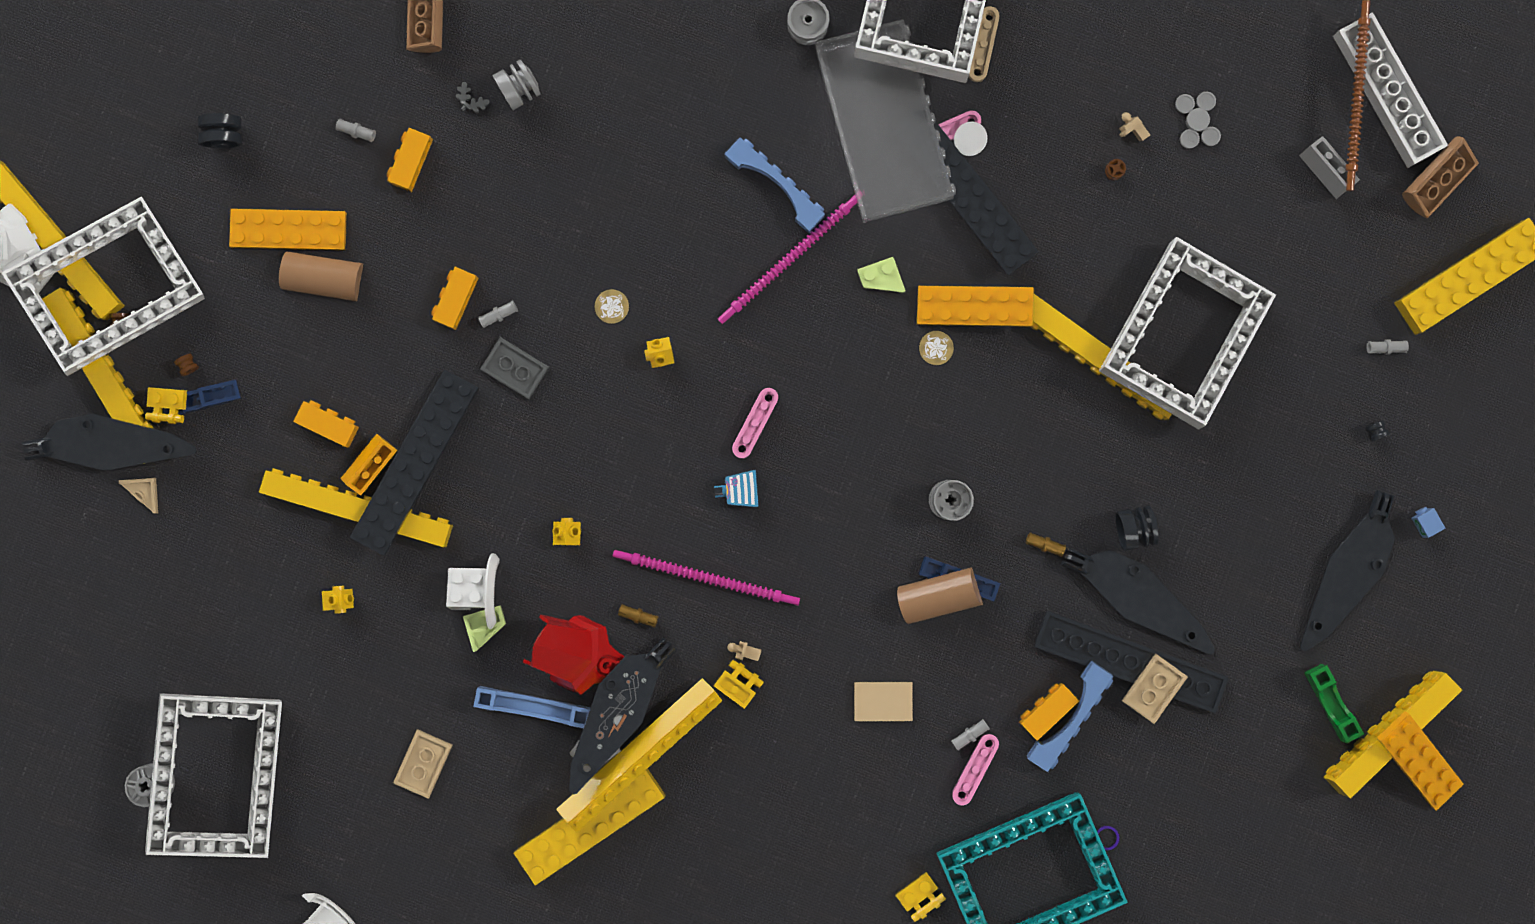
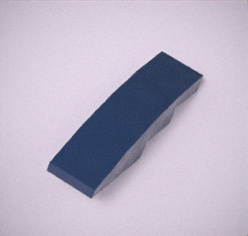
(209, 397)
(933, 568)

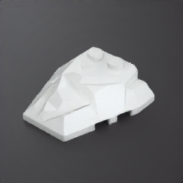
(16, 242)

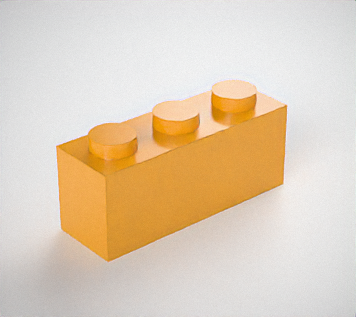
(409, 159)
(454, 298)
(326, 423)
(368, 464)
(1048, 710)

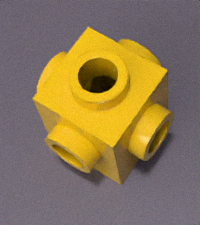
(659, 352)
(566, 532)
(338, 599)

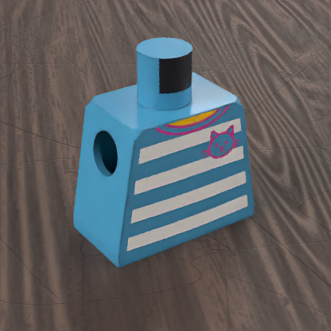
(739, 489)

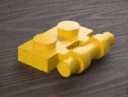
(166, 398)
(736, 689)
(918, 891)

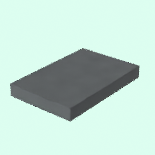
(514, 368)

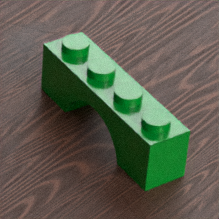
(1334, 707)

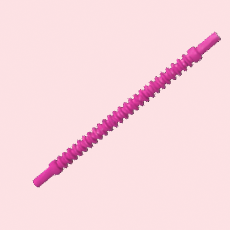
(736, 306)
(636, 559)

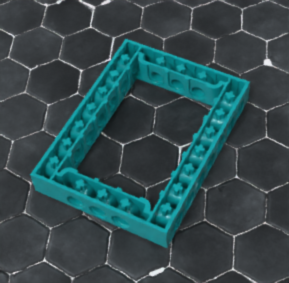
(1072, 807)

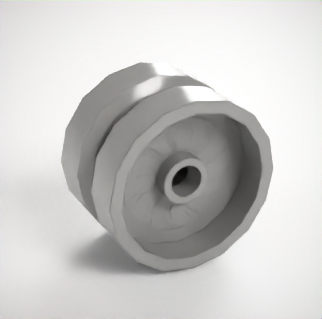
(812, 11)

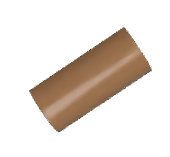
(424, 25)
(1440, 177)
(320, 276)
(939, 596)

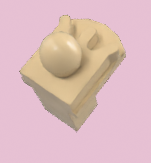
(1135, 125)
(743, 650)

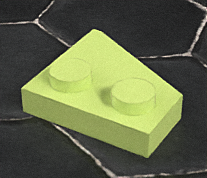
(881, 276)
(478, 630)

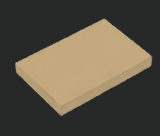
(1154, 688)
(883, 701)
(423, 764)

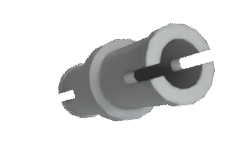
(355, 130)
(498, 314)
(1387, 347)
(970, 734)

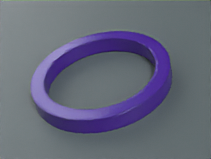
(1117, 836)

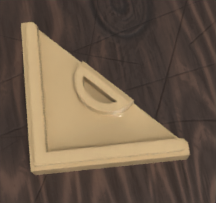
(143, 490)

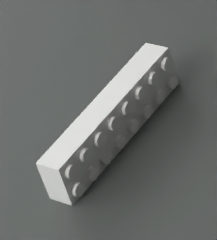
(1393, 94)

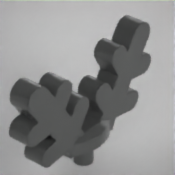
(464, 97)

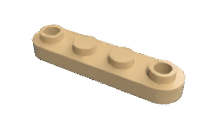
(984, 44)

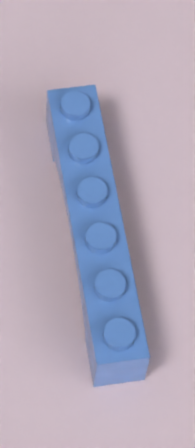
(743, 155)
(531, 706)
(1047, 751)

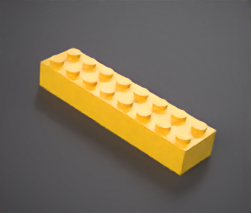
(1469, 277)
(1368, 753)
(563, 844)

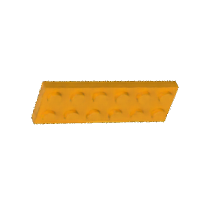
(287, 229)
(975, 306)
(1420, 760)

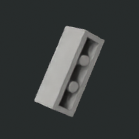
(1327, 166)

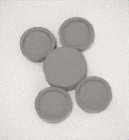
(1197, 120)

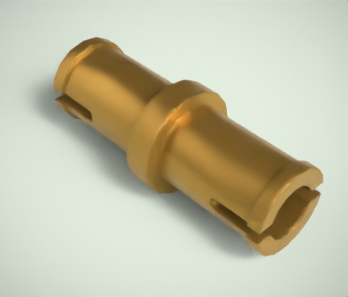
(1045, 544)
(638, 615)

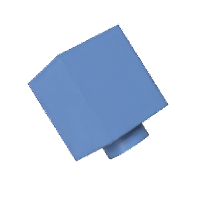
(1427, 522)

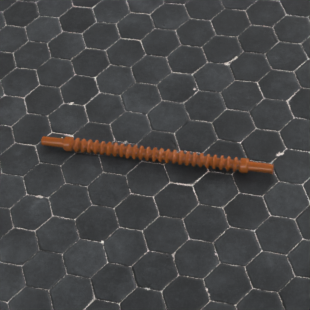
(1363, 22)

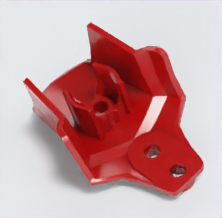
(574, 652)

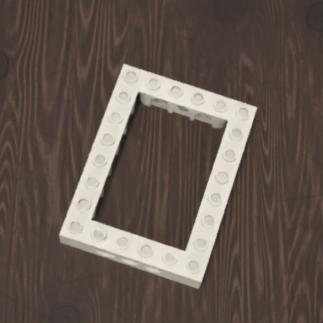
(917, 57)
(78, 245)
(1219, 277)
(256, 841)

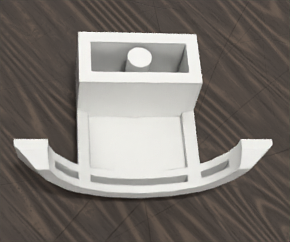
(473, 589)
(327, 912)

